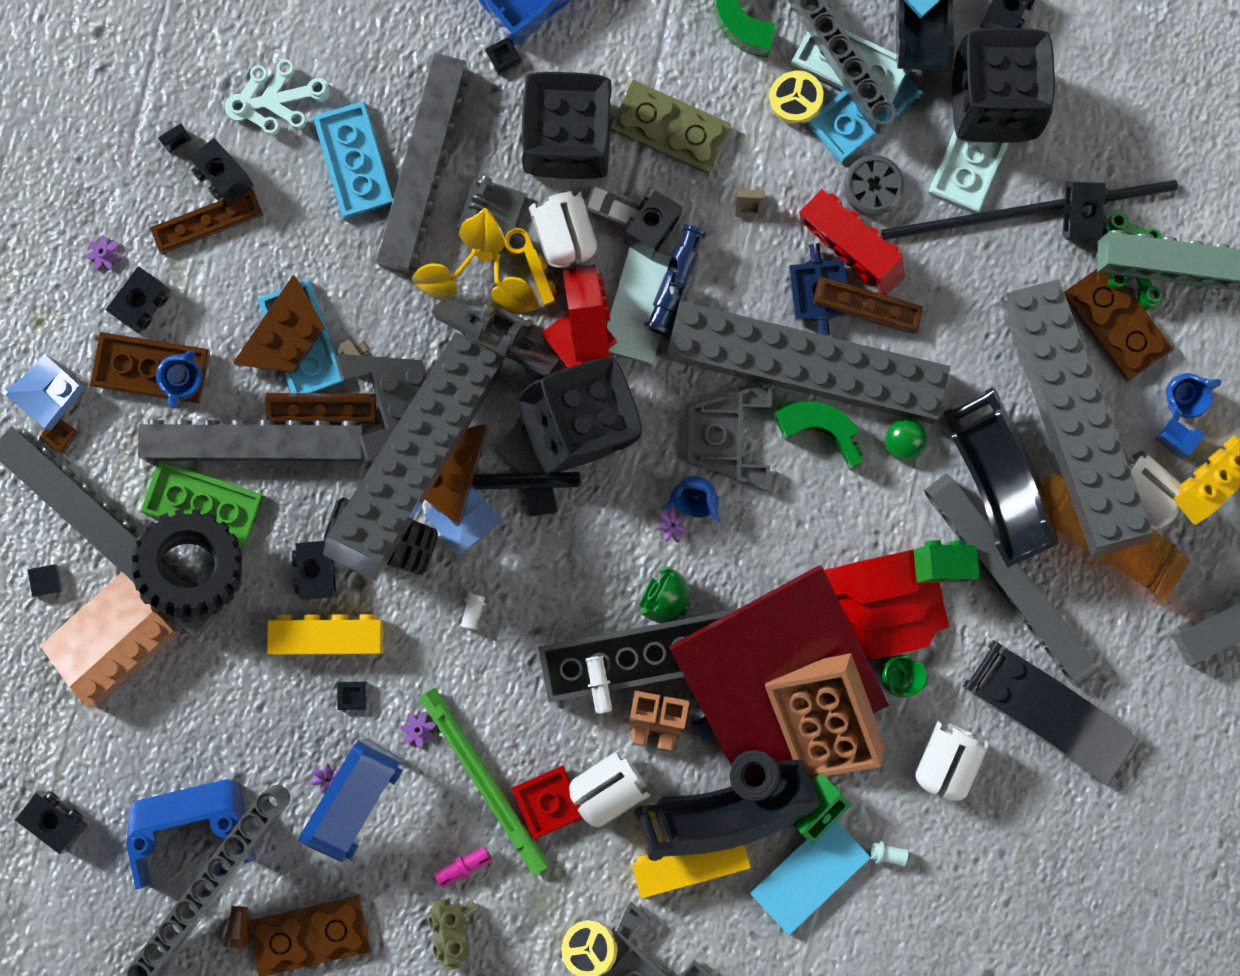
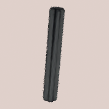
(527, 480)

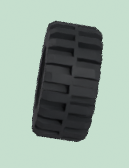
(181, 530)
(414, 548)

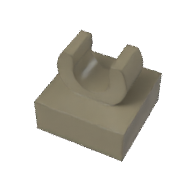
(749, 202)
(349, 349)

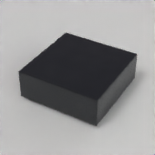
(503, 55)
(175, 138)
(541, 501)
(44, 580)
(352, 695)

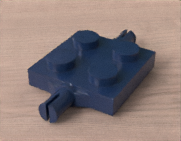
(804, 283)

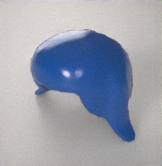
(179, 377)
(1190, 395)
(694, 486)

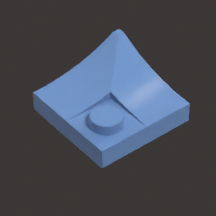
(45, 392)
(475, 523)

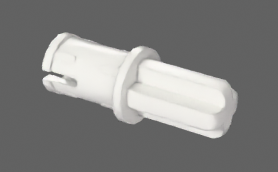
(599, 684)

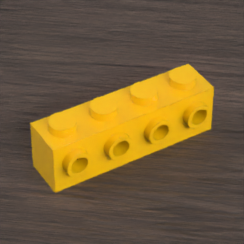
(1212, 483)

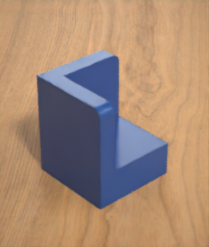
(1179, 438)

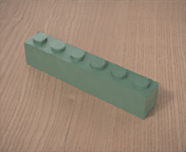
(1169, 260)

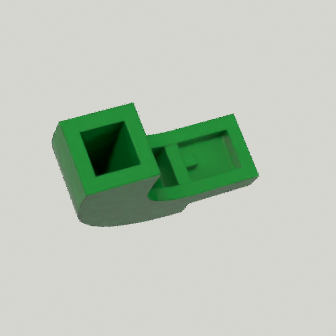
(742, 30)
(822, 418)

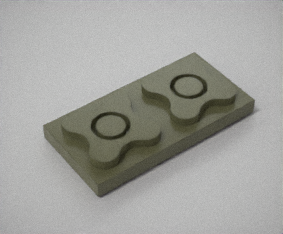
(670, 126)

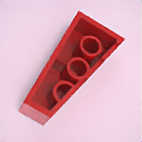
(854, 241)
(587, 312)

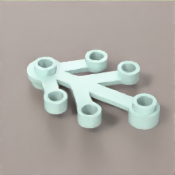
(273, 98)

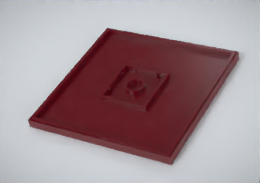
(759, 643)

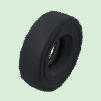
(771, 770)

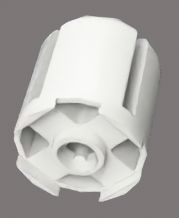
(564, 230)
(1156, 489)
(950, 762)
(607, 790)

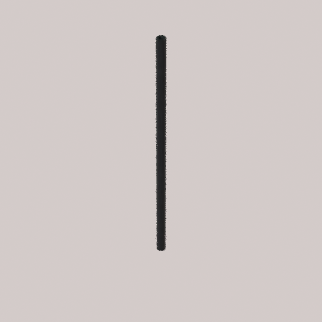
(1020, 211)

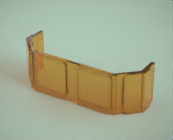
(1154, 564)

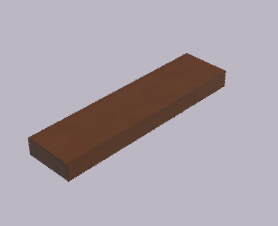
(205, 222)
(867, 305)
(321, 407)

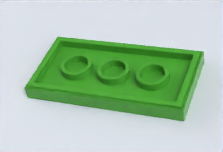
(184, 489)

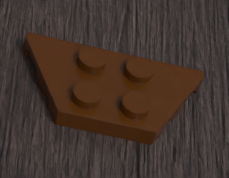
(284, 333)
(455, 481)

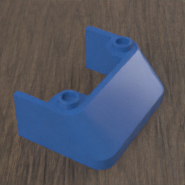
(351, 799)
(216, 801)

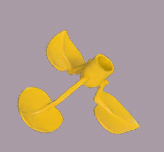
(486, 240)

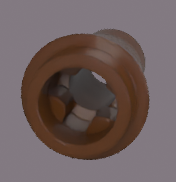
(236, 928)

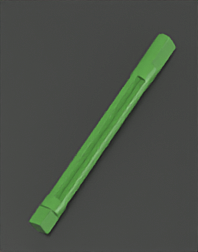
(484, 781)

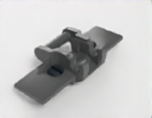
(478, 326)

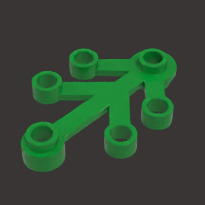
(1145, 284)

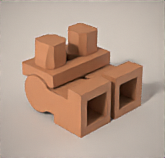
(658, 719)

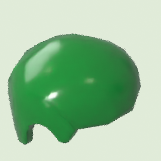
(906, 439)
(903, 676)

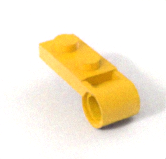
(536, 264)

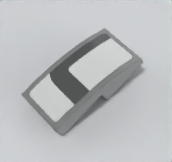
(611, 205)

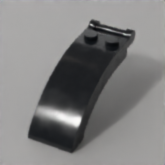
(925, 41)
(1004, 479)
(1053, 713)
(725, 819)

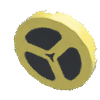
(796, 97)
(589, 949)

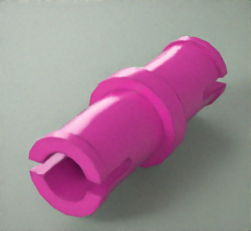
(463, 867)

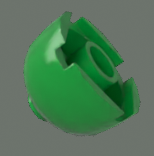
(666, 597)

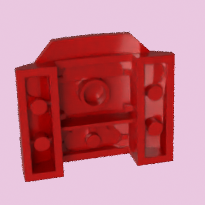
(888, 605)

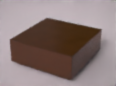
(60, 436)

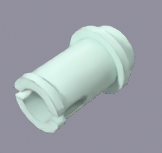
(888, 854)

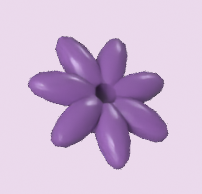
(106, 256)
(671, 525)
(424, 728)
(324, 777)

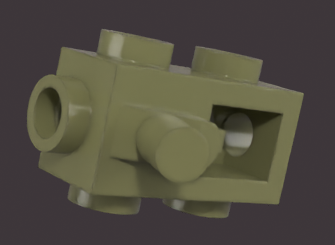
(449, 929)

